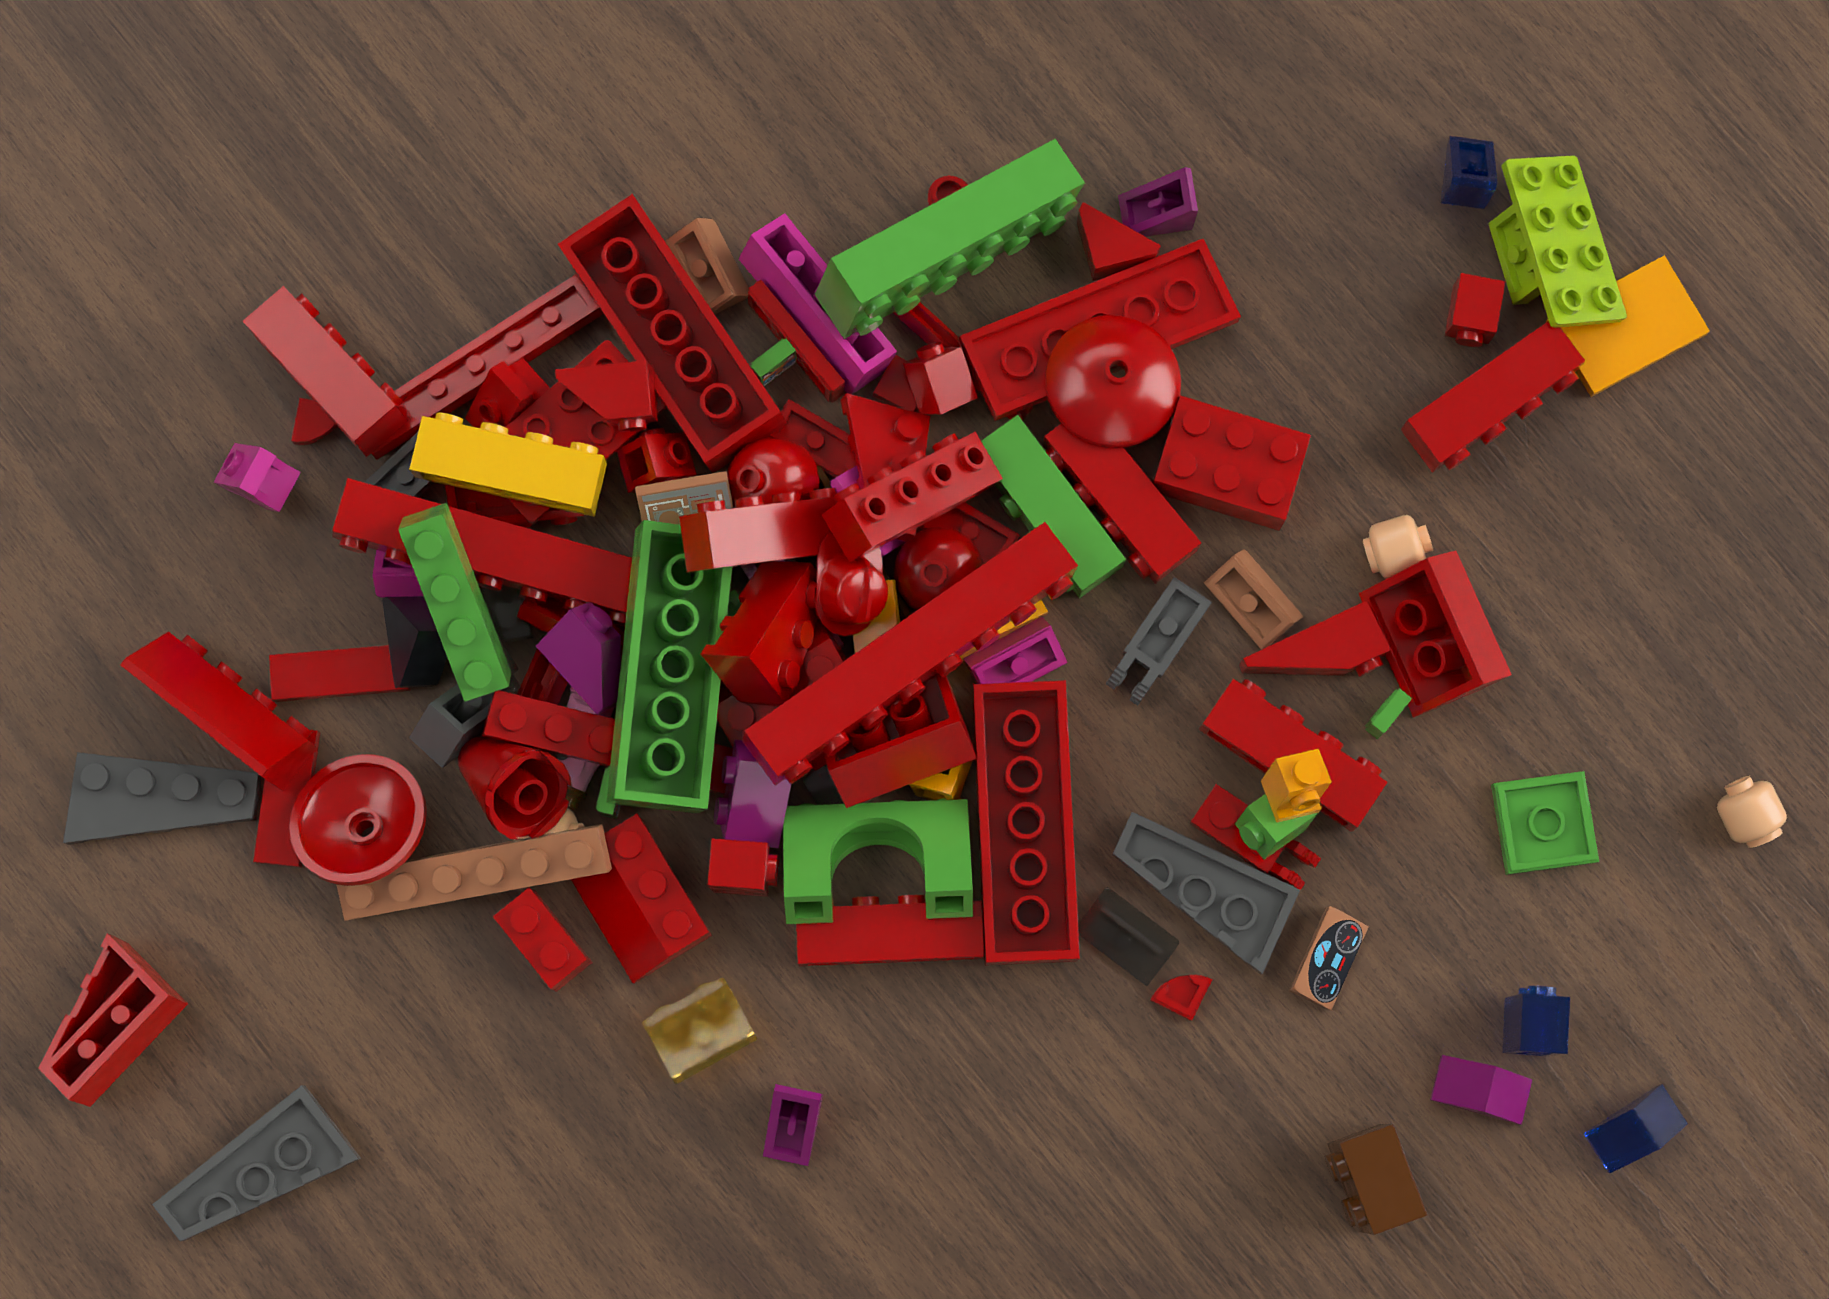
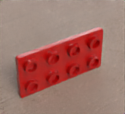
(570, 420)

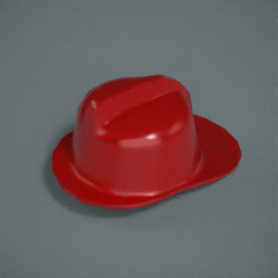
(847, 592)

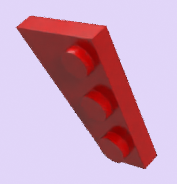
(883, 437)

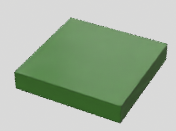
(1545, 823)

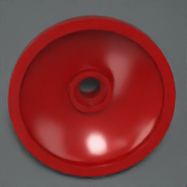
(1109, 408)
(346, 801)

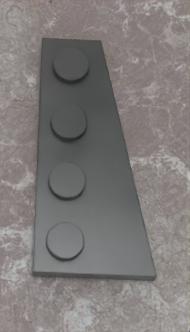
(139, 796)
(1217, 892)
(269, 1159)

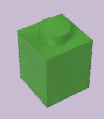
(1263, 833)

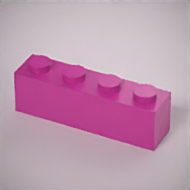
(793, 273)

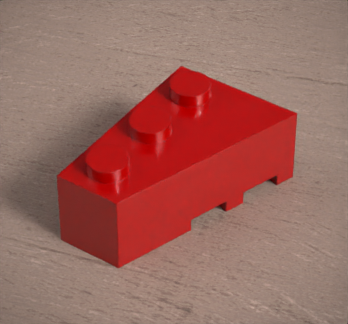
(768, 635)
(110, 1024)

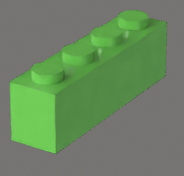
(1040, 494)
(455, 601)

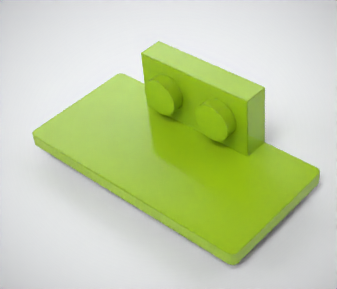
(1554, 244)

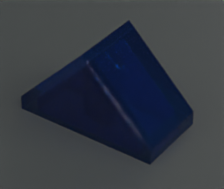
(1469, 173)
(1636, 1129)

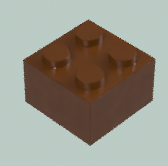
(1375, 1180)

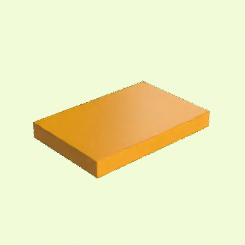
(1656, 325)

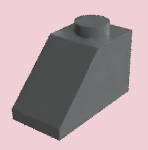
(450, 725)

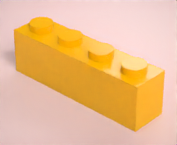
(508, 465)

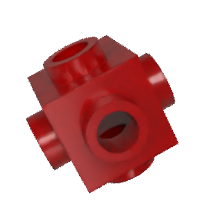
(656, 459)

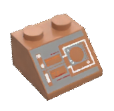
(679, 497)

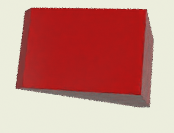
(1110, 244)

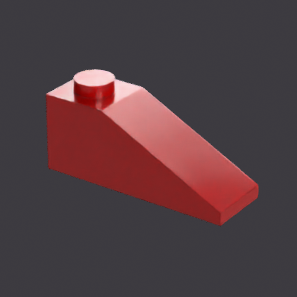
(1328, 648)

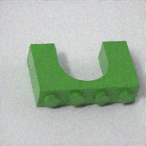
(825, 834)

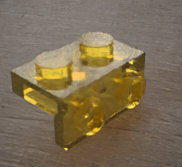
(699, 1029)

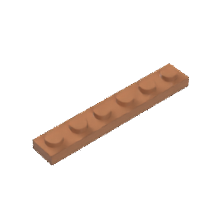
(481, 872)

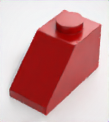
(615, 391)

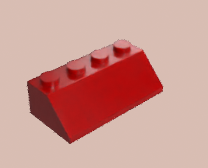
(222, 708)

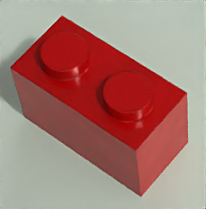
(742, 867)
(542, 939)

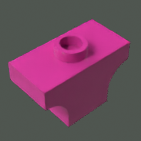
(257, 476)

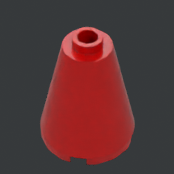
(515, 785)

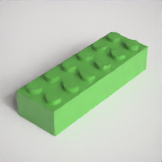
(948, 240)
(664, 683)

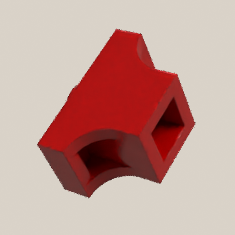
(506, 394)

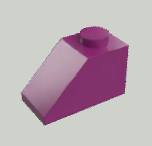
(586, 654)

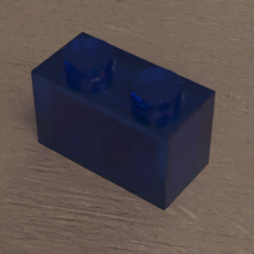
(1536, 1022)

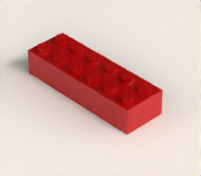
(673, 329)
(1025, 823)

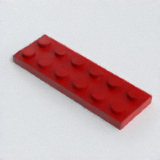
(1172, 293)

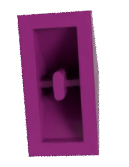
(1161, 205)
(1481, 1089)
(792, 1124)

